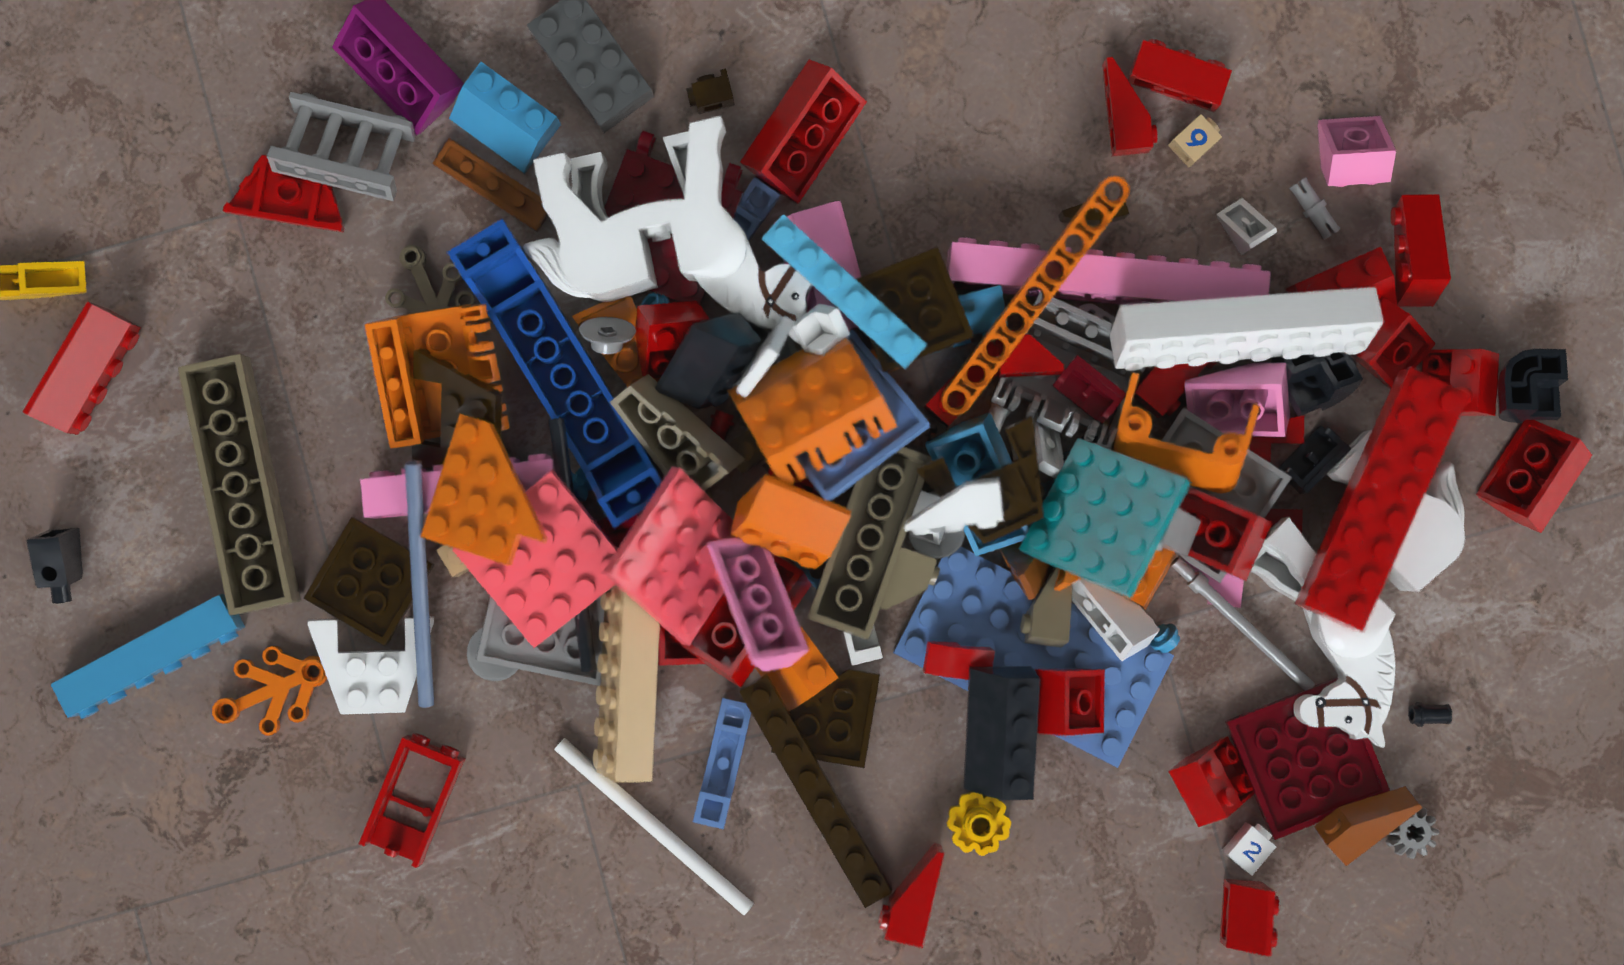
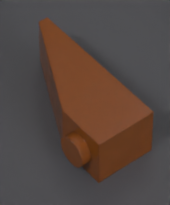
(1363, 823)

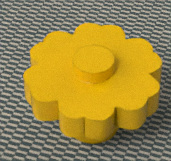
(978, 823)

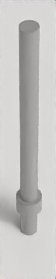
(1199, 584)

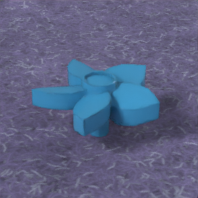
(580, 485)

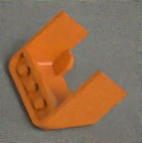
(1207, 471)

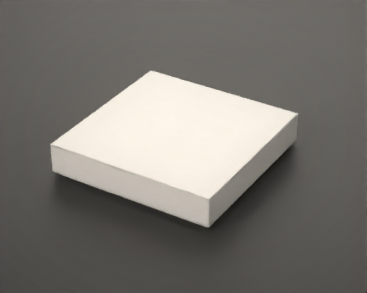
(765, 356)

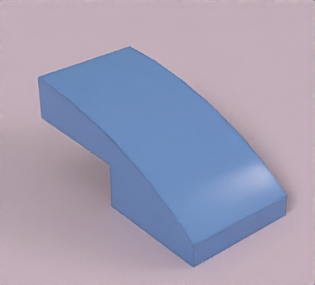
(755, 206)

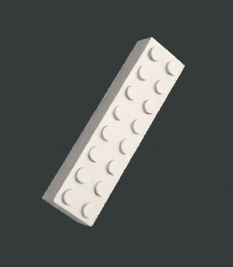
(1245, 328)

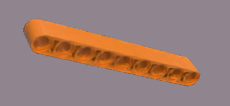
(1048, 287)

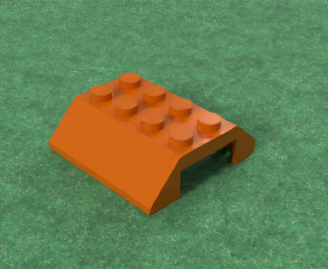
(414, 405)
(809, 406)

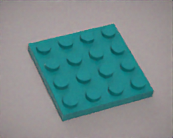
(1105, 517)

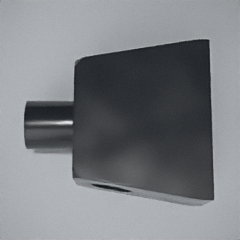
(56, 561)

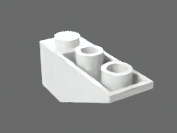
(967, 504)

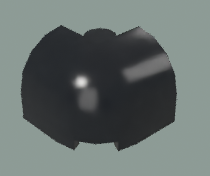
(1320, 380)
(1531, 385)

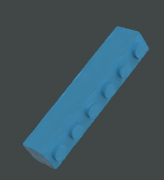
(147, 656)

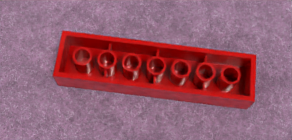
(1382, 499)

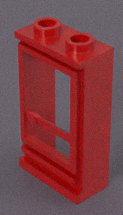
(399, 837)

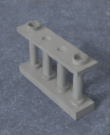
(346, 174)

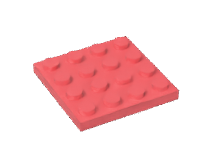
(667, 556)
(554, 578)

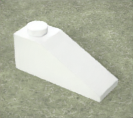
(1115, 618)

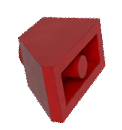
(1028, 359)

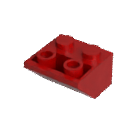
(661, 332)
(1470, 371)
(1212, 782)
(1248, 916)

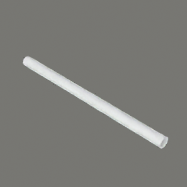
(655, 827)

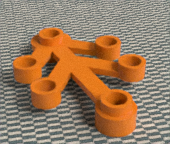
(277, 687)

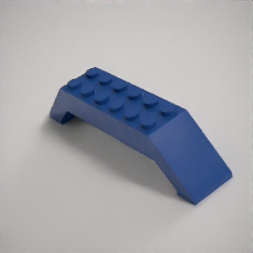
(558, 369)

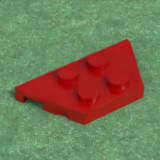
(285, 199)

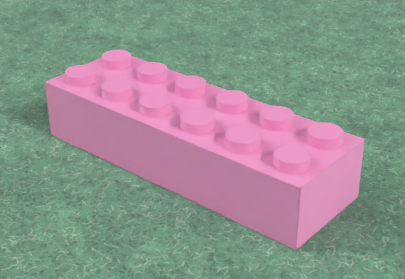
(386, 493)

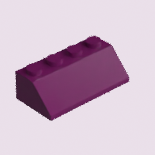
(397, 63)

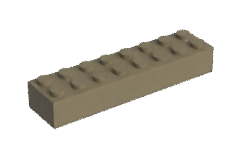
(239, 484)

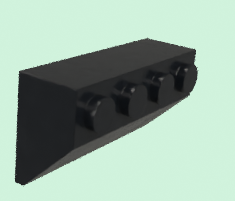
(1002, 732)

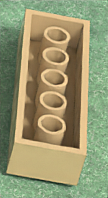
(626, 690)

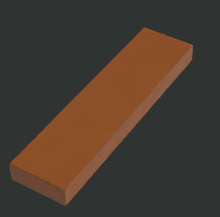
(491, 184)

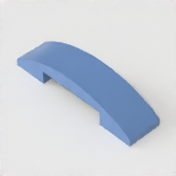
(722, 764)

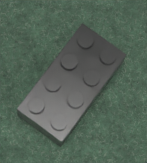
(590, 61)

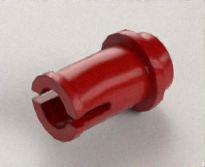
(721, 423)

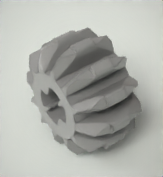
(1421, 835)

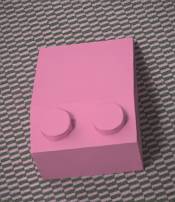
(1228, 395)

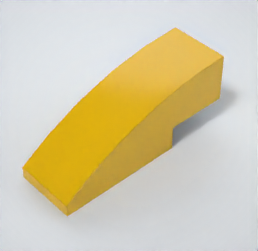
(42, 280)

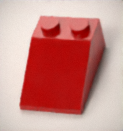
(1227, 534)
(910, 905)

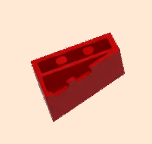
(1420, 250)

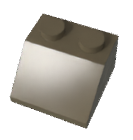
(909, 577)

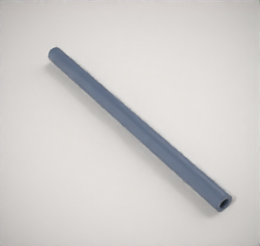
(419, 583)

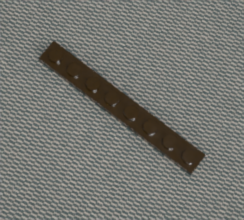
(815, 790)

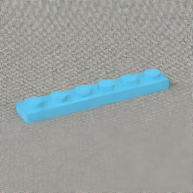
(844, 291)

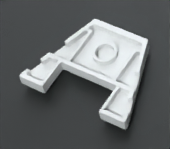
(366, 679)

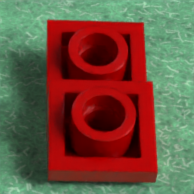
(954, 660)

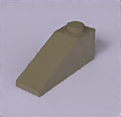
(1048, 615)

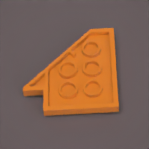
(480, 497)

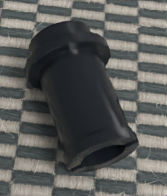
(1429, 714)

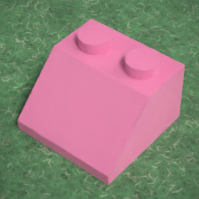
(1355, 151)

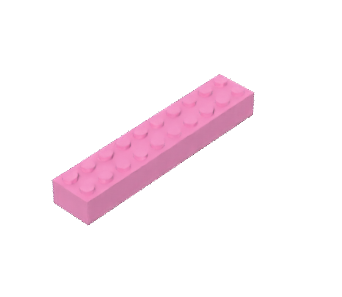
(1100, 277)

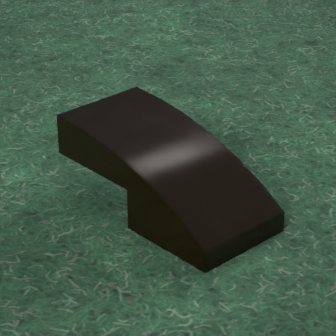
(1091, 216)

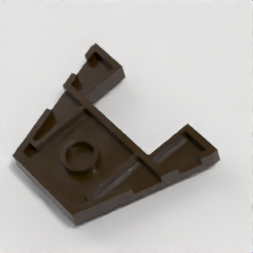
(459, 396)
(1017, 481)

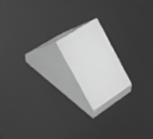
(1245, 225)

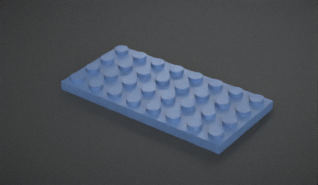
(984, 608)

